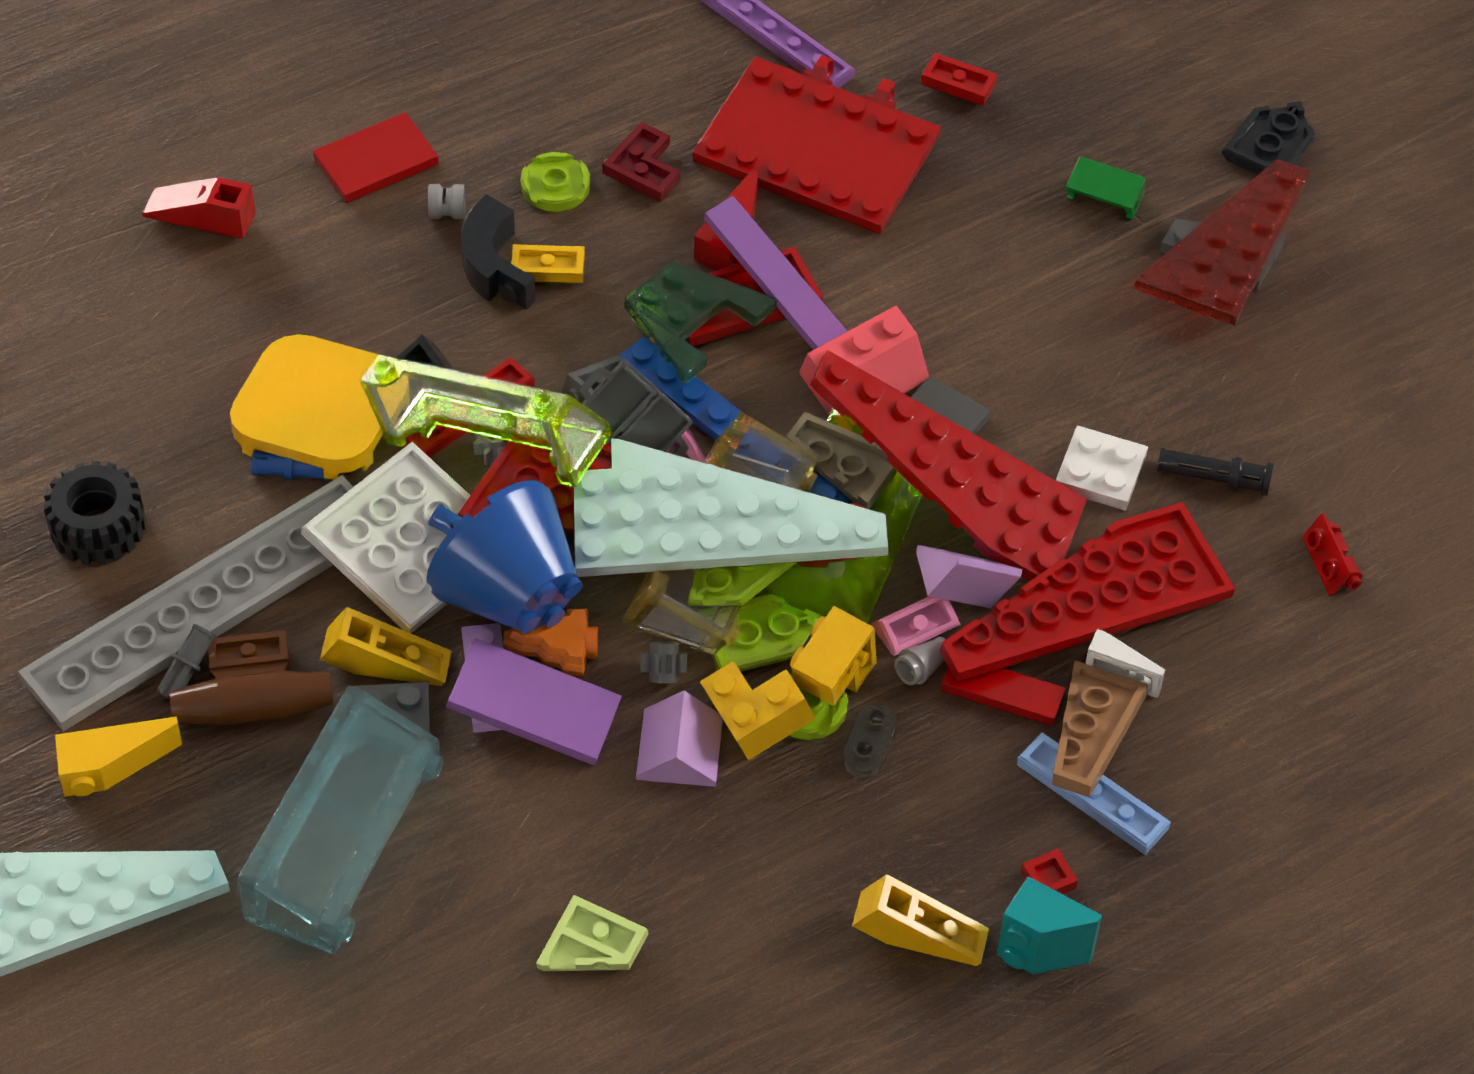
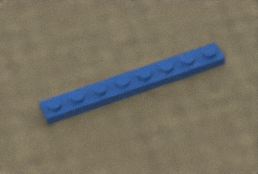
(700, 402)

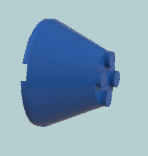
(508, 561)

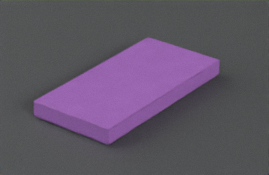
(534, 701)

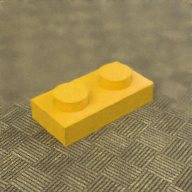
(550, 262)

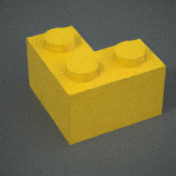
(835, 657)
(758, 715)

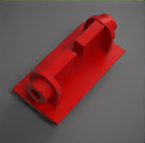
(1327, 552)

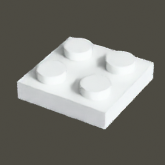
(1102, 467)

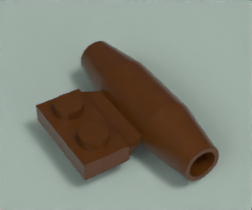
(250, 684)

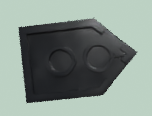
(1270, 136)

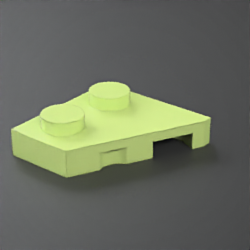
(591, 940)

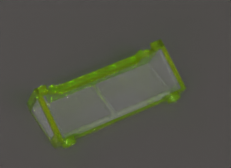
(420, 396)

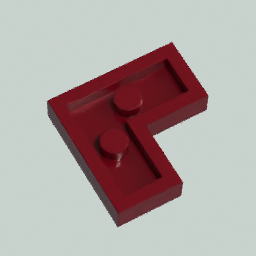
(637, 164)

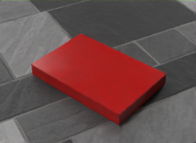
(375, 157)

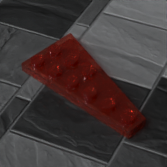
(1226, 254)

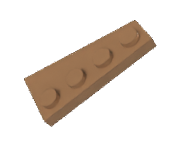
(1093, 725)

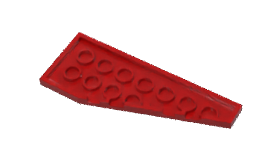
(996, 498)
(1121, 580)

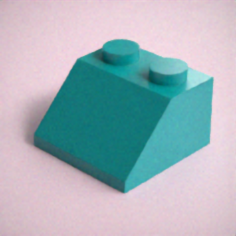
(1046, 930)

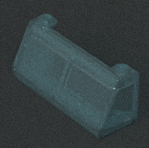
(336, 822)

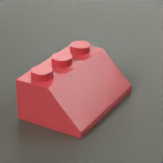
(881, 347)

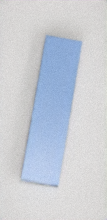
(1108, 803)

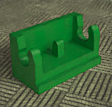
(1106, 185)

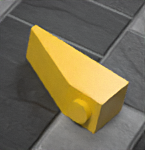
(383, 651)
(106, 755)
(918, 922)

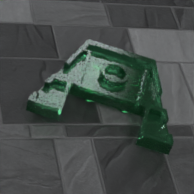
(680, 302)

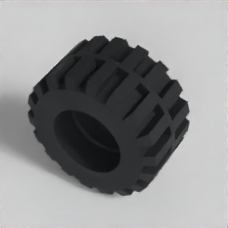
(92, 489)

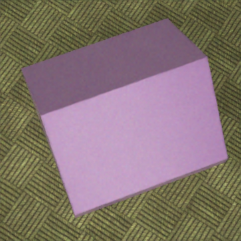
(965, 576)
(680, 742)

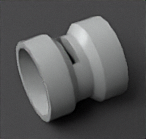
(454, 205)

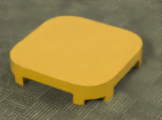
(308, 405)

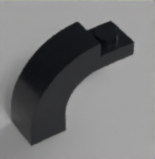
(482, 235)

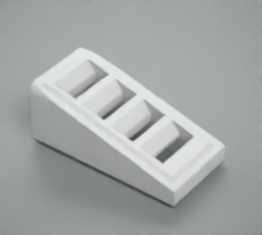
(1116, 657)

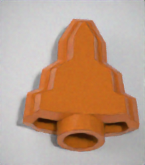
(561, 646)

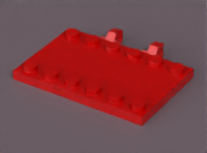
(819, 141)

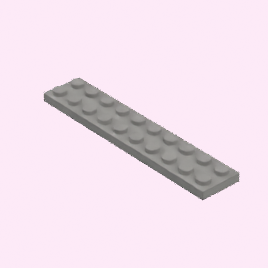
(211, 593)

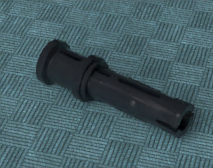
(1170, 462)

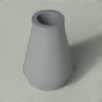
(919, 662)

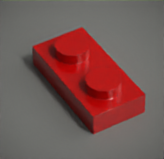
(959, 79)

